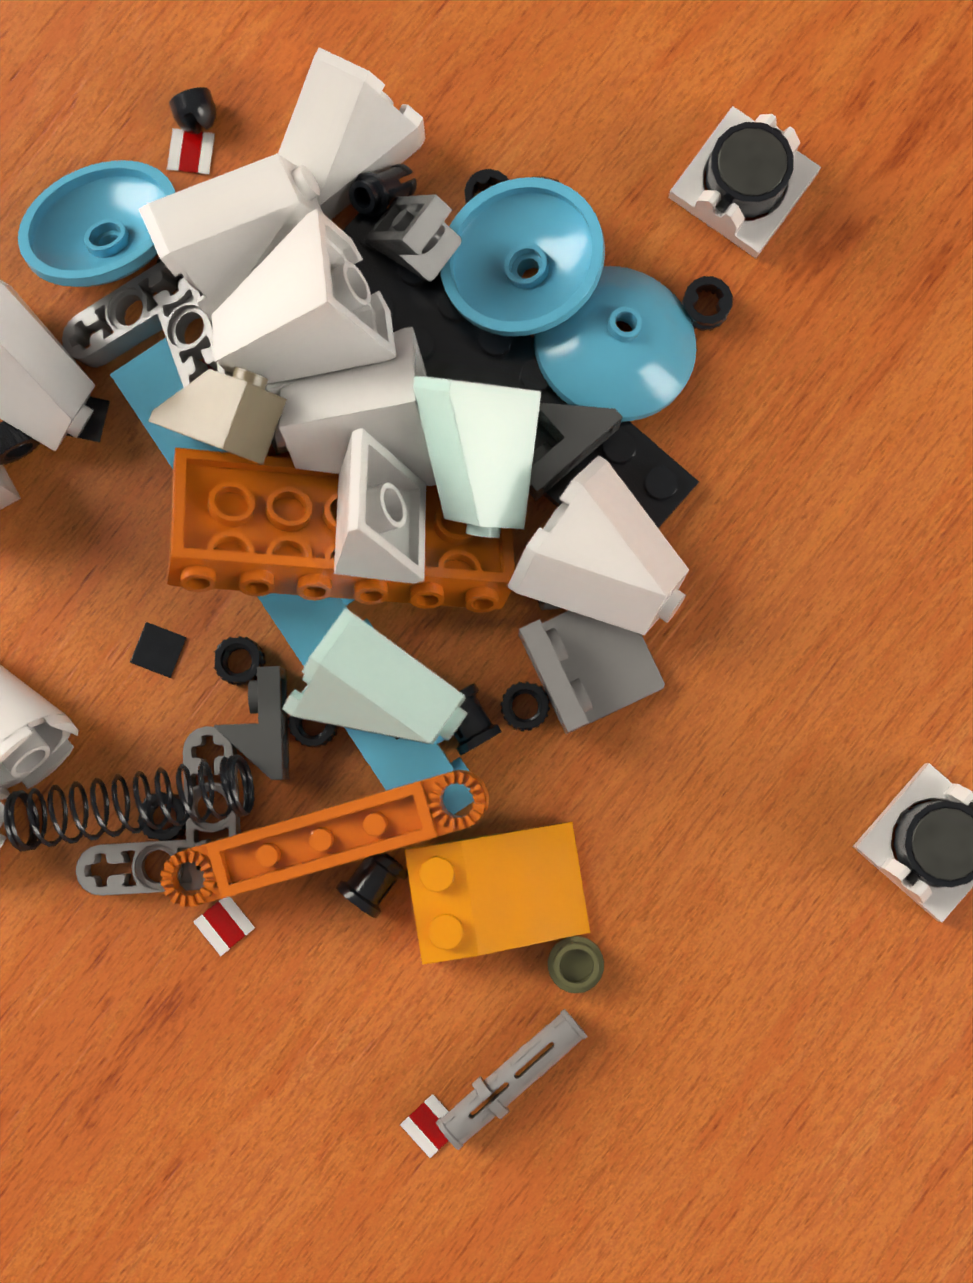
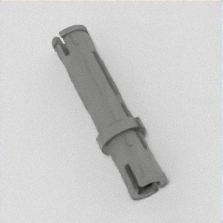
(461, 1125)

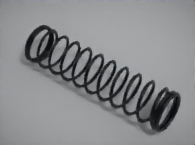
(227, 776)

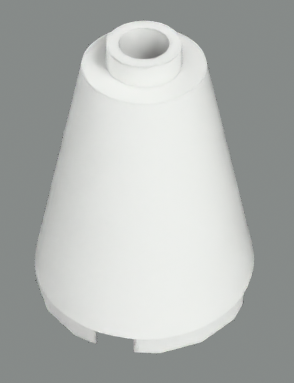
(31, 734)

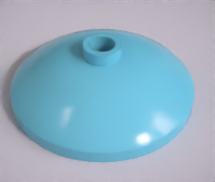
(90, 224)
(517, 229)
(604, 367)

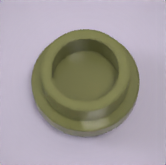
(575, 964)

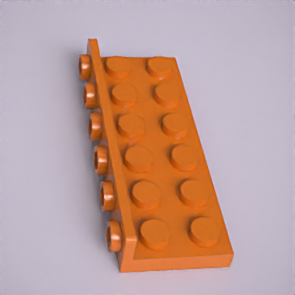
(276, 533)

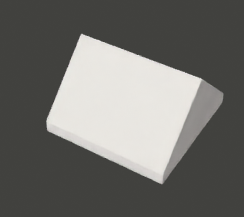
(379, 515)

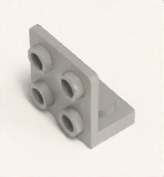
(589, 667)

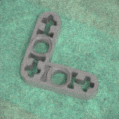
(159, 312)
(189, 874)

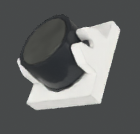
(745, 177)
(929, 842)

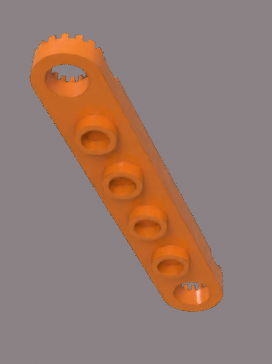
(324, 838)

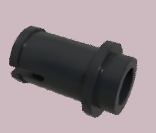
(374, 192)

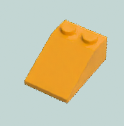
(496, 892)

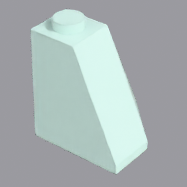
(479, 450)
(374, 687)

